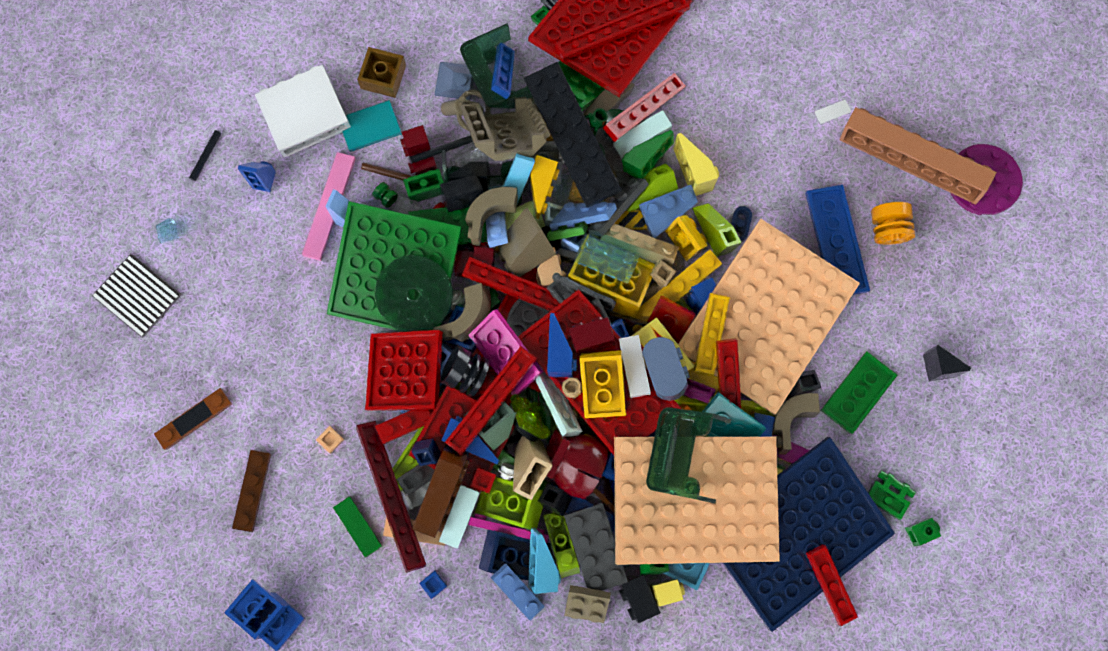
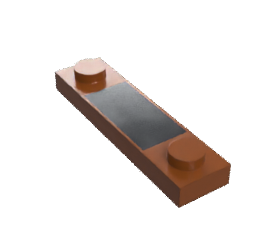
(193, 419)

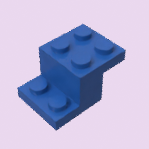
(264, 615)

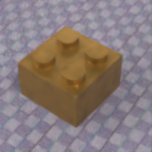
(381, 72)

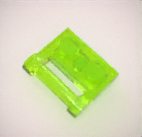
(529, 416)

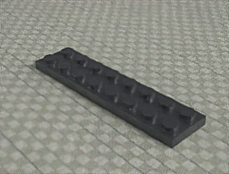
(572, 135)

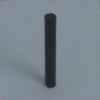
(205, 155)

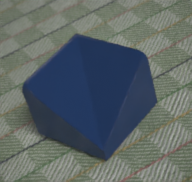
(426, 452)

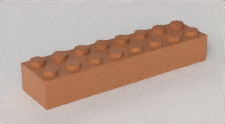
(917, 155)

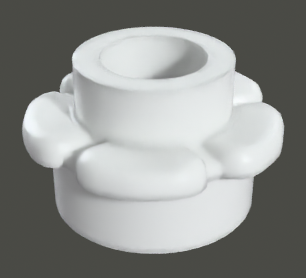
(506, 471)

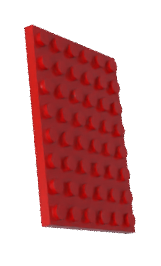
(611, 64)

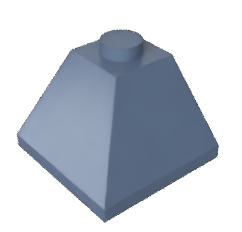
(453, 80)

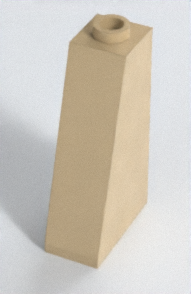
(530, 467)

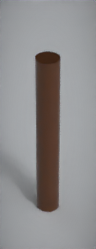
(383, 171)

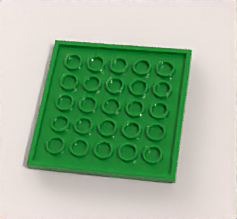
(373, 240)

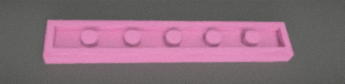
(323, 222)

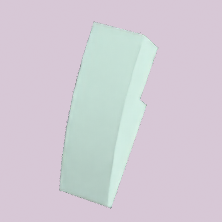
(644, 131)
(459, 516)

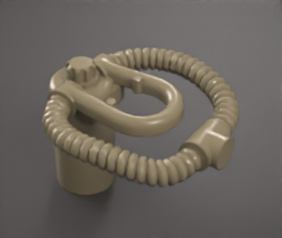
(453, 107)

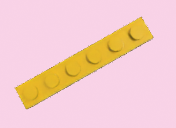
(681, 284)

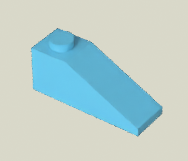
(543, 572)

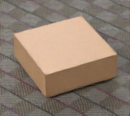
(330, 439)

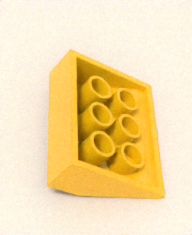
(627, 296)

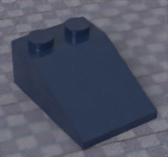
(508, 549)

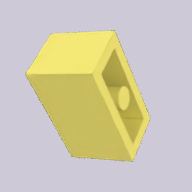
(667, 592)

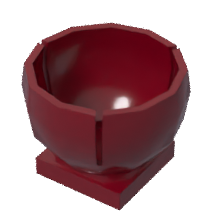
(573, 456)

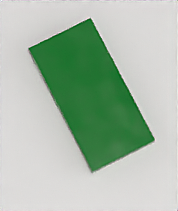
(858, 392)

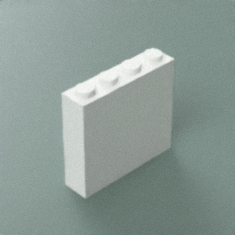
(302, 111)

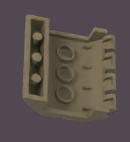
(507, 133)

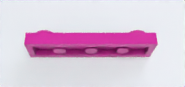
(481, 522)

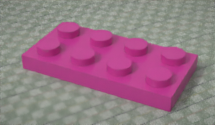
(499, 344)

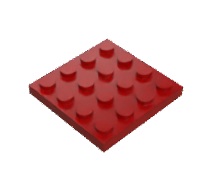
(404, 371)
(450, 405)

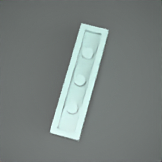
(558, 407)

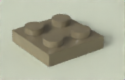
(587, 604)

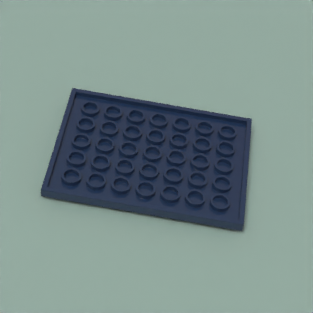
(816, 506)

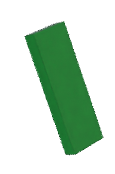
(357, 527)

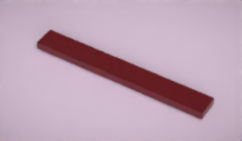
(391, 497)

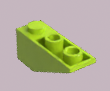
(660, 181)
(717, 230)
(561, 545)

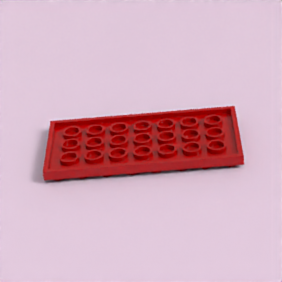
(641, 411)

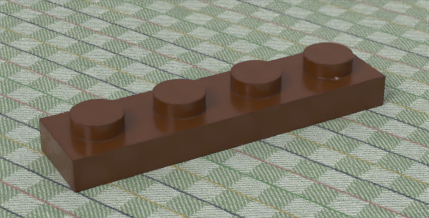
(251, 491)

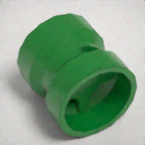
(385, 195)

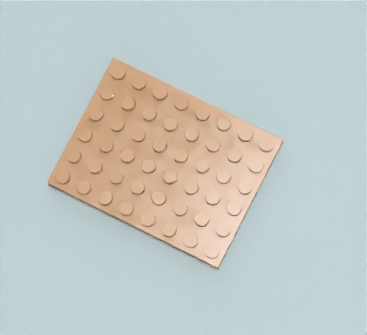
(776, 310)
(677, 529)

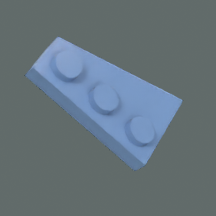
(665, 209)
(577, 212)

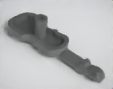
(608, 303)

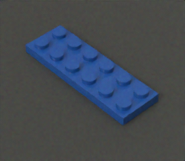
(837, 233)

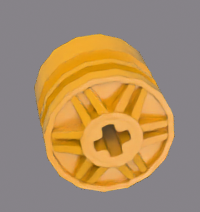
(893, 223)

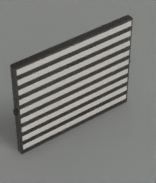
(136, 295)

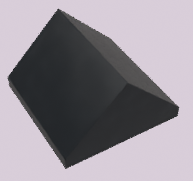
(942, 364)

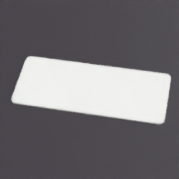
(833, 111)

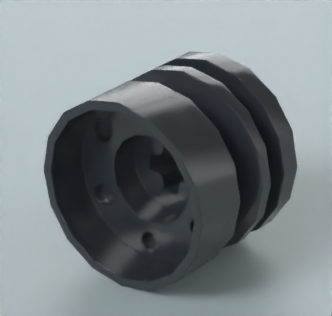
(466, 371)

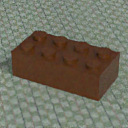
(441, 492)

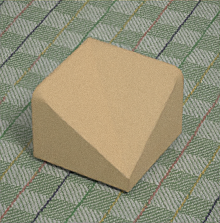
(662, 273)

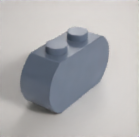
(665, 368)

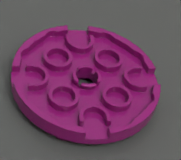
(1005, 186)

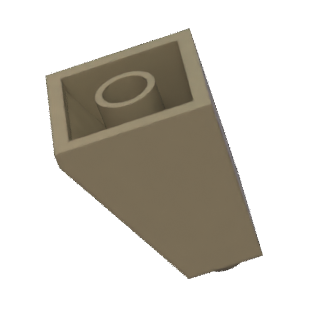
(525, 246)

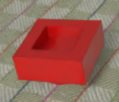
(483, 480)

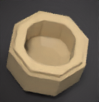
(572, 387)

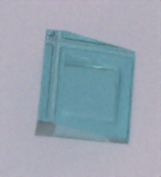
(167, 230)

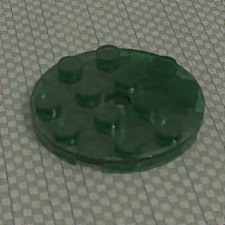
(428, 279)

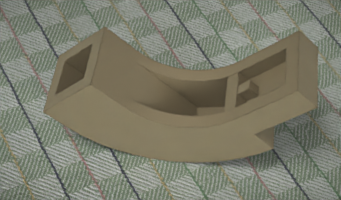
(490, 202)
(475, 311)
(798, 406)

